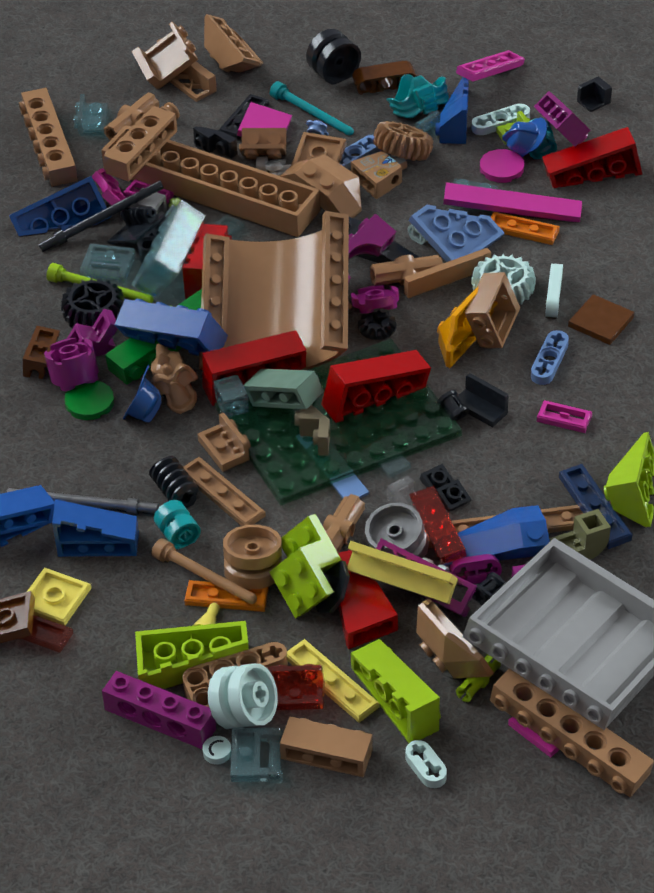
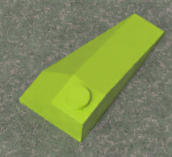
(632, 484)

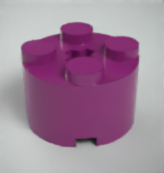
(72, 363)

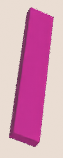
(512, 202)

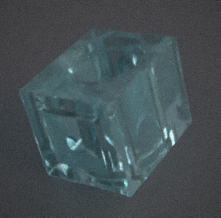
(231, 396)

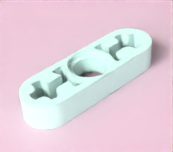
(487, 123)
(554, 290)

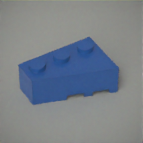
(24, 512)

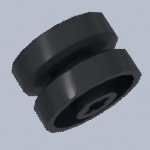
(333, 56)

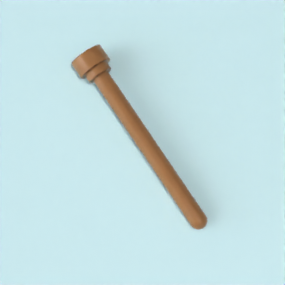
(165, 551)

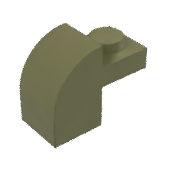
(589, 534)

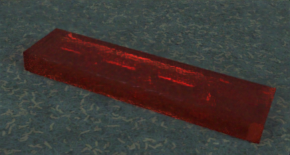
(438, 525)

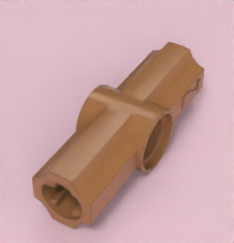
(130, 115)
(401, 267)
(342, 523)

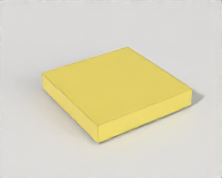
(57, 595)

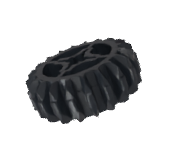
(86, 301)

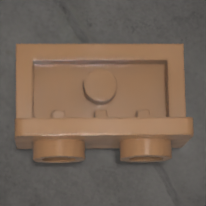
(225, 443)

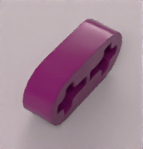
(475, 567)

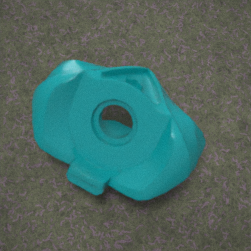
(418, 95)

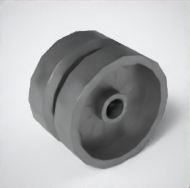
(398, 525)

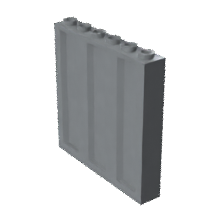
(571, 632)

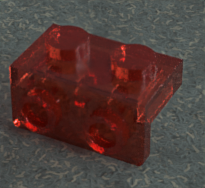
(299, 686)

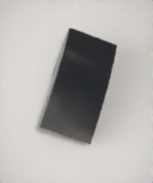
(212, 139)
(449, 490)

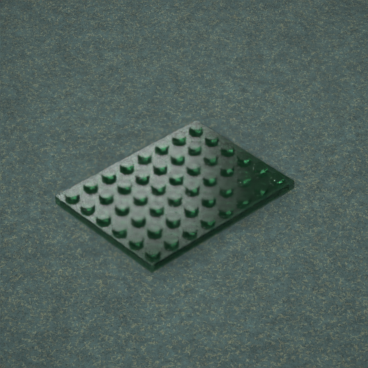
(357, 444)

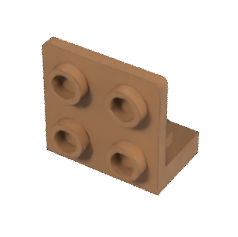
(263, 142)

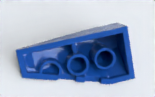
(453, 117)
(60, 209)
(508, 535)

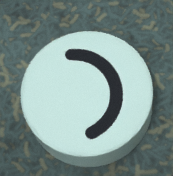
(217, 750)

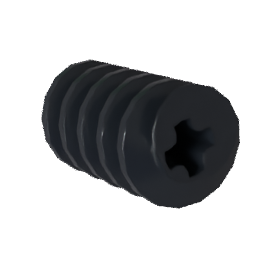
(174, 481)

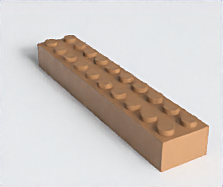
(229, 186)

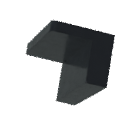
(484, 400)

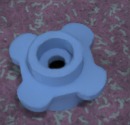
(317, 127)

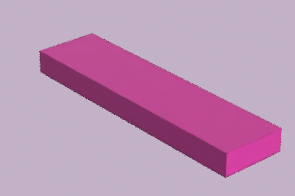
(490, 65)

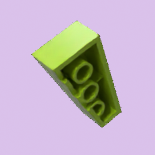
(169, 652)
(400, 692)

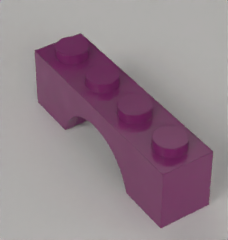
(371, 238)

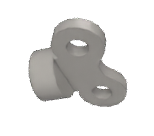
(263, 164)

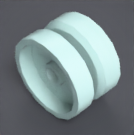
(242, 696)

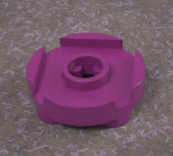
(375, 297)

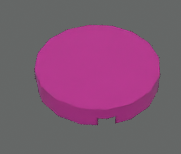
(502, 165)

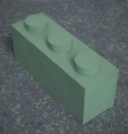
(283, 388)

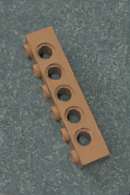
(47, 137)
(609, 747)

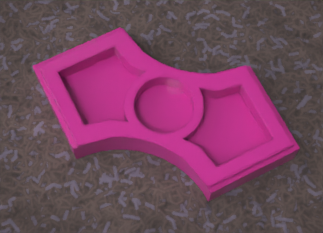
(109, 186)

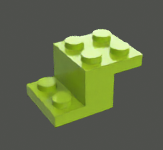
(301, 573)

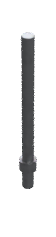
(131, 505)

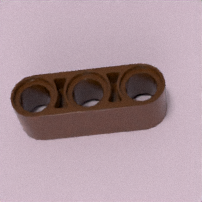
(381, 76)

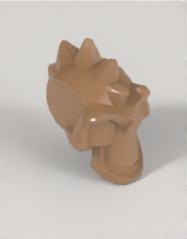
(173, 379)

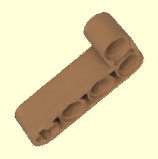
(197, 678)

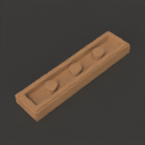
(443, 273)
(224, 493)

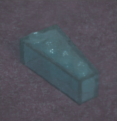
(168, 249)

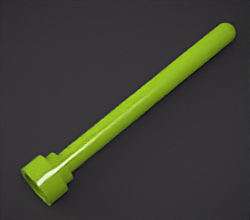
(58, 273)

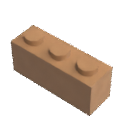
(326, 746)

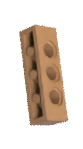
(140, 143)

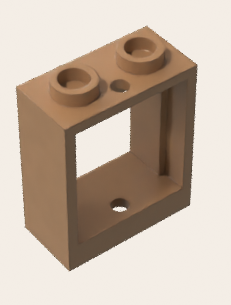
(493, 330)

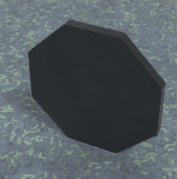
(338, 579)

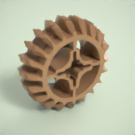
(403, 140)

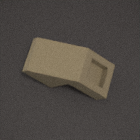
(315, 425)

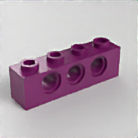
(562, 118)
(158, 709)

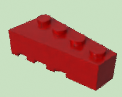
(594, 159)

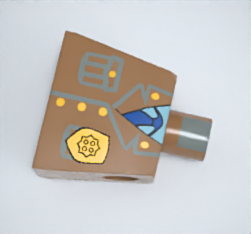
(378, 172)

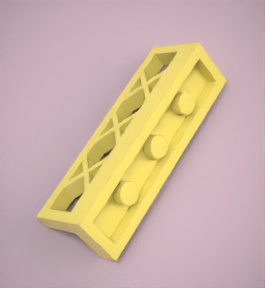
(401, 572)

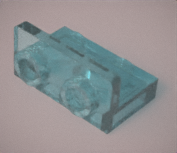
(90, 117)

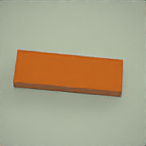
(526, 228)
(204, 593)

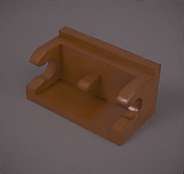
(34, 356)

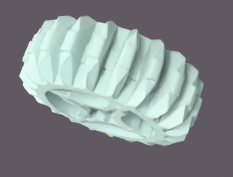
(518, 273)

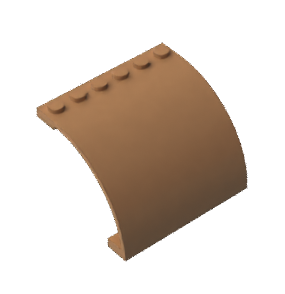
(282, 288)

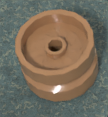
(250, 555)

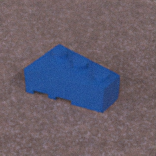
(93, 531)

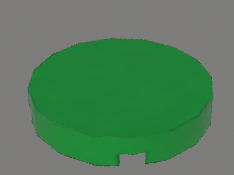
(89, 400)

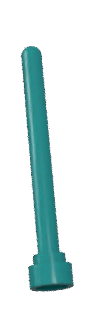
(280, 91)

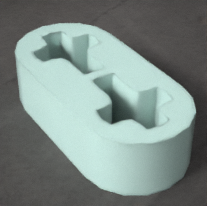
(430, 761)

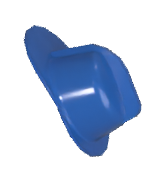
(526, 136)
(145, 402)

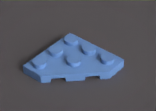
(455, 232)

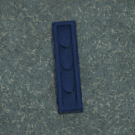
(590, 497)

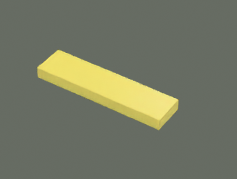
(337, 684)

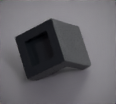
(594, 94)

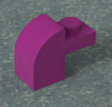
(99, 334)

